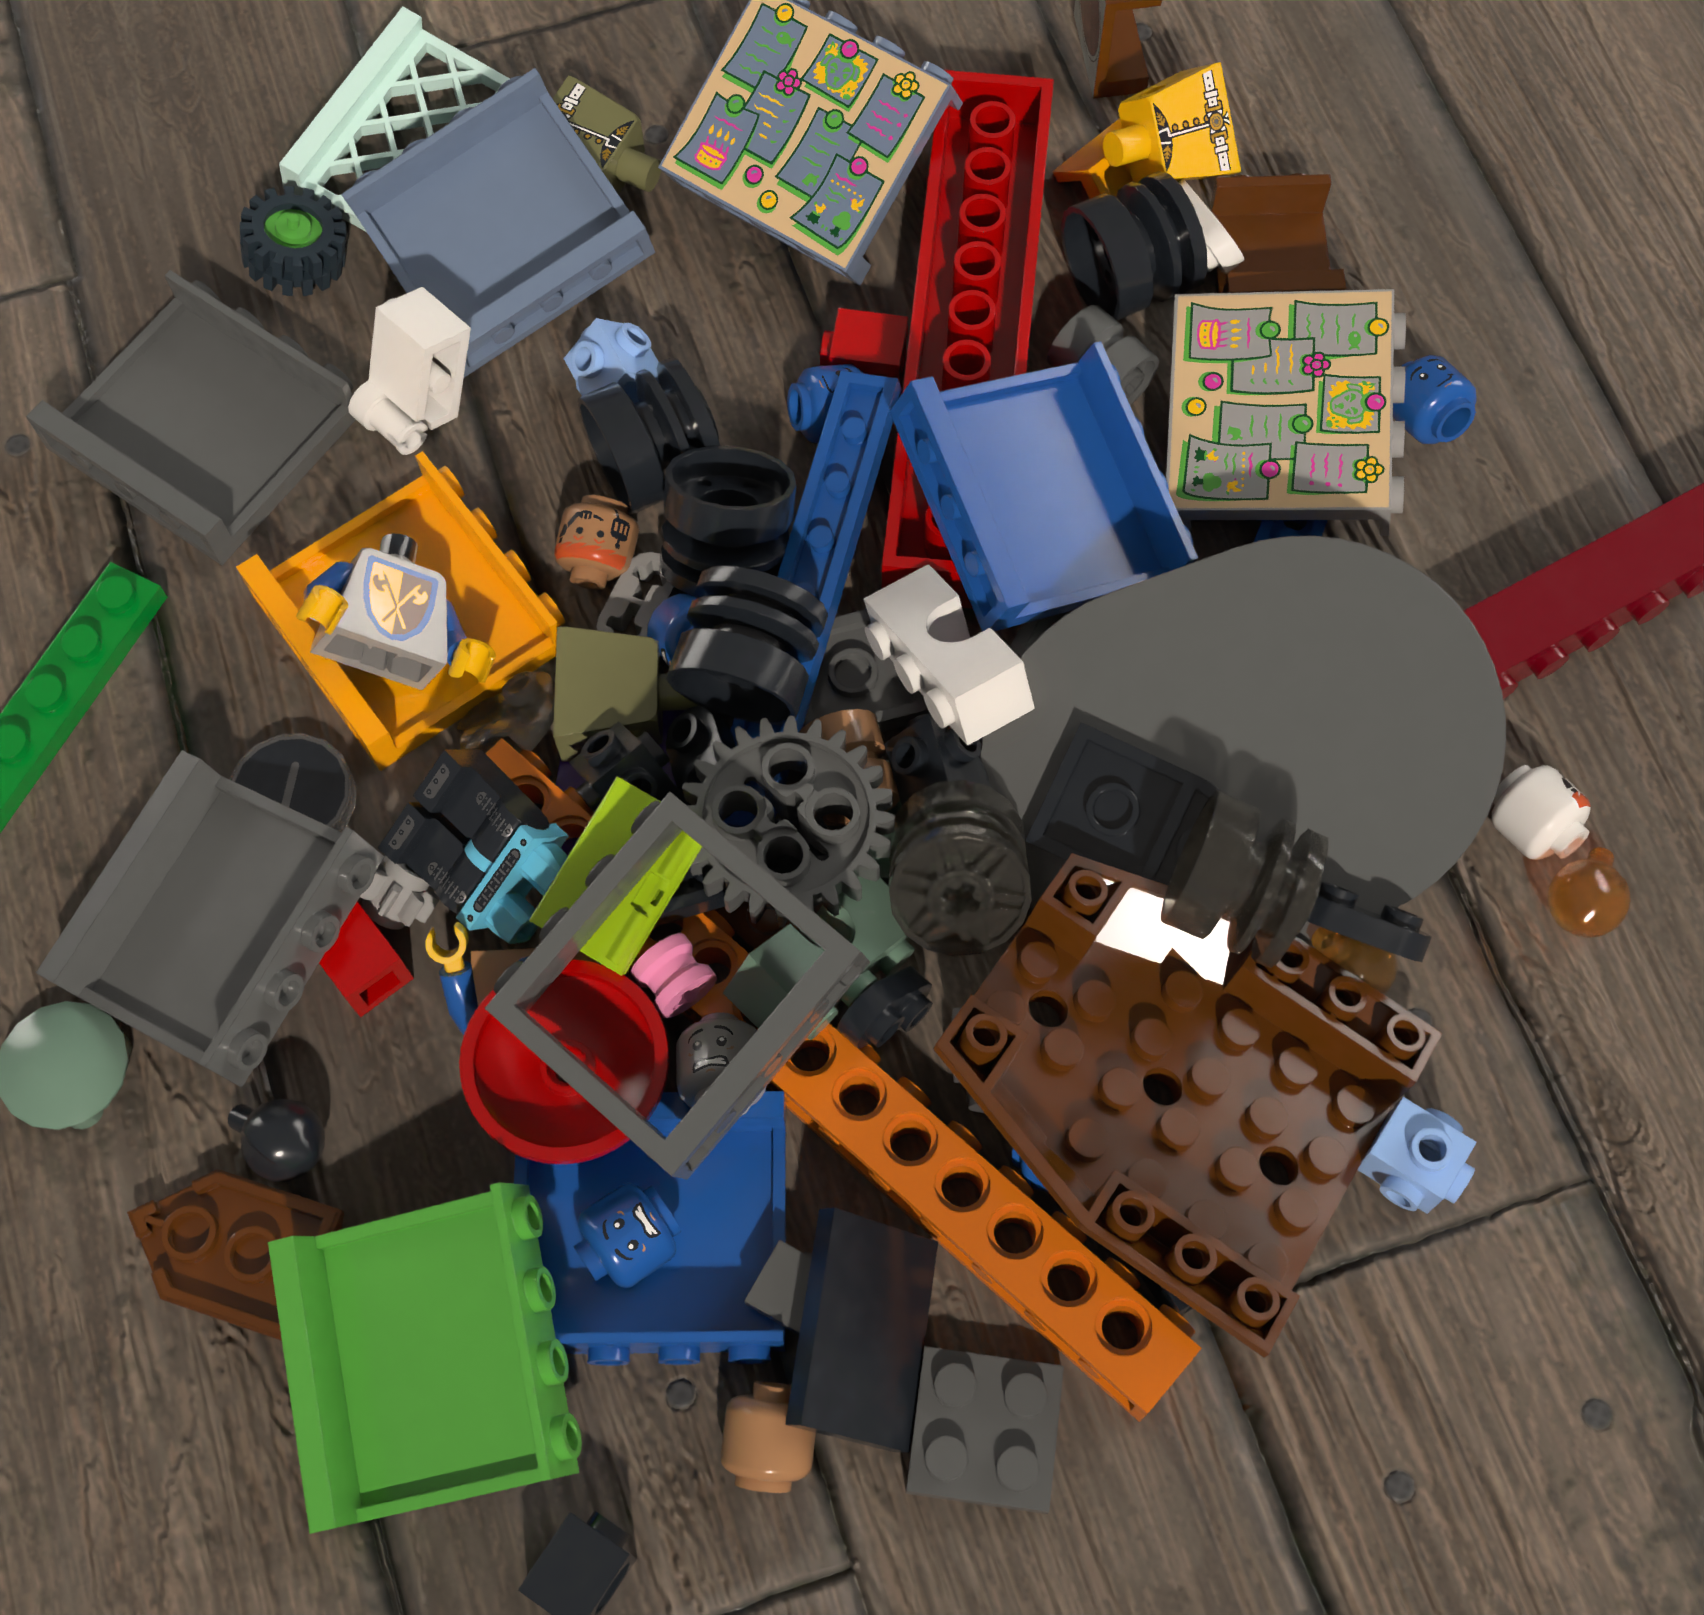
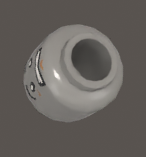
(706, 1051)

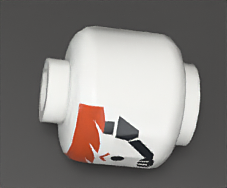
(1541, 812)

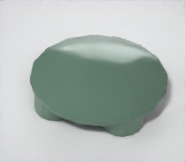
(63, 1066)

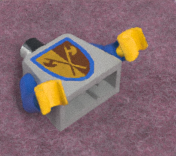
(391, 618)

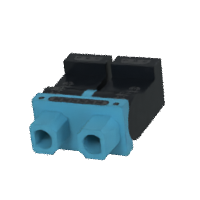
(478, 843)

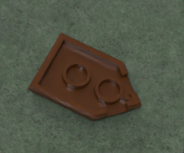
(214, 1249)

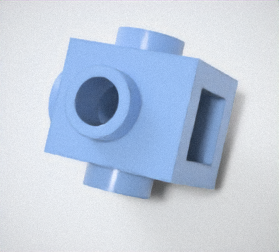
(611, 354)
(1419, 1157)

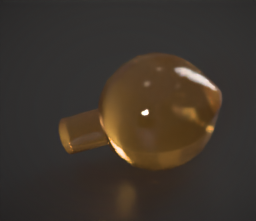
(1589, 895)
(1365, 961)

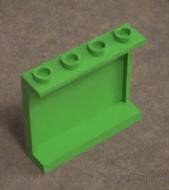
(423, 1358)

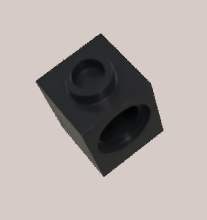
(579, 1567)

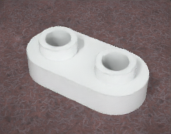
(1220, 246)

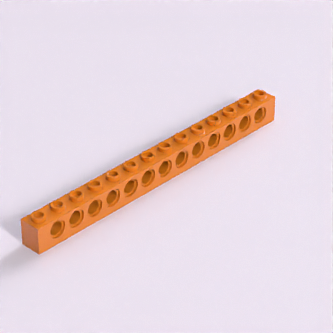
(1130, 1376)

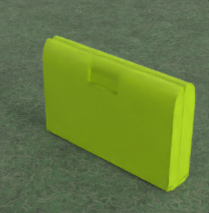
(632, 921)

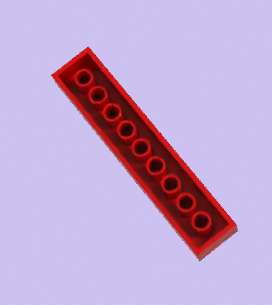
(971, 275)

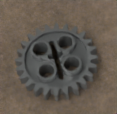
(831, 785)

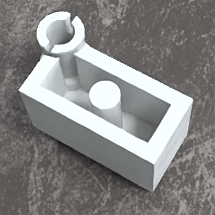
(412, 370)

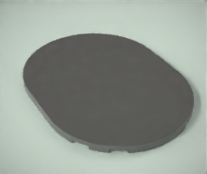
(1290, 680)

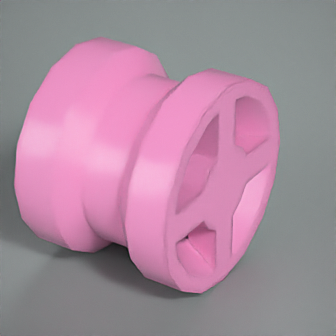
(673, 975)

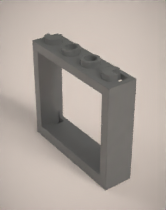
(757, 1060)

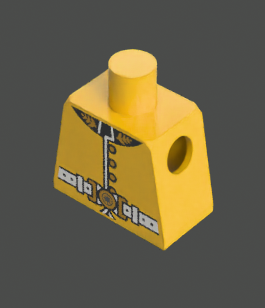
(1177, 128)

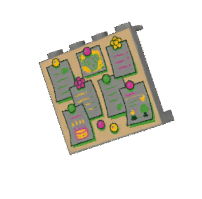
(1286, 406)

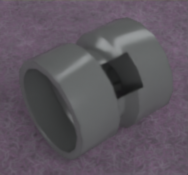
(1129, 356)

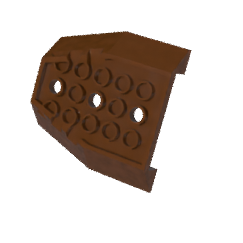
(1257, 1066)

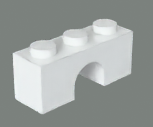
(964, 680)

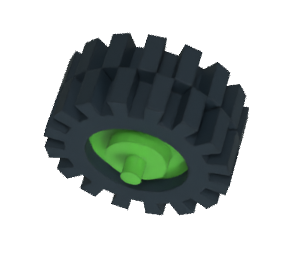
(293, 241)

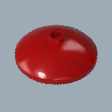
(520, 1098)

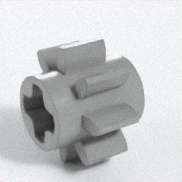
(398, 896)

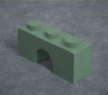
(784, 958)

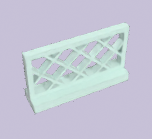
(364, 95)

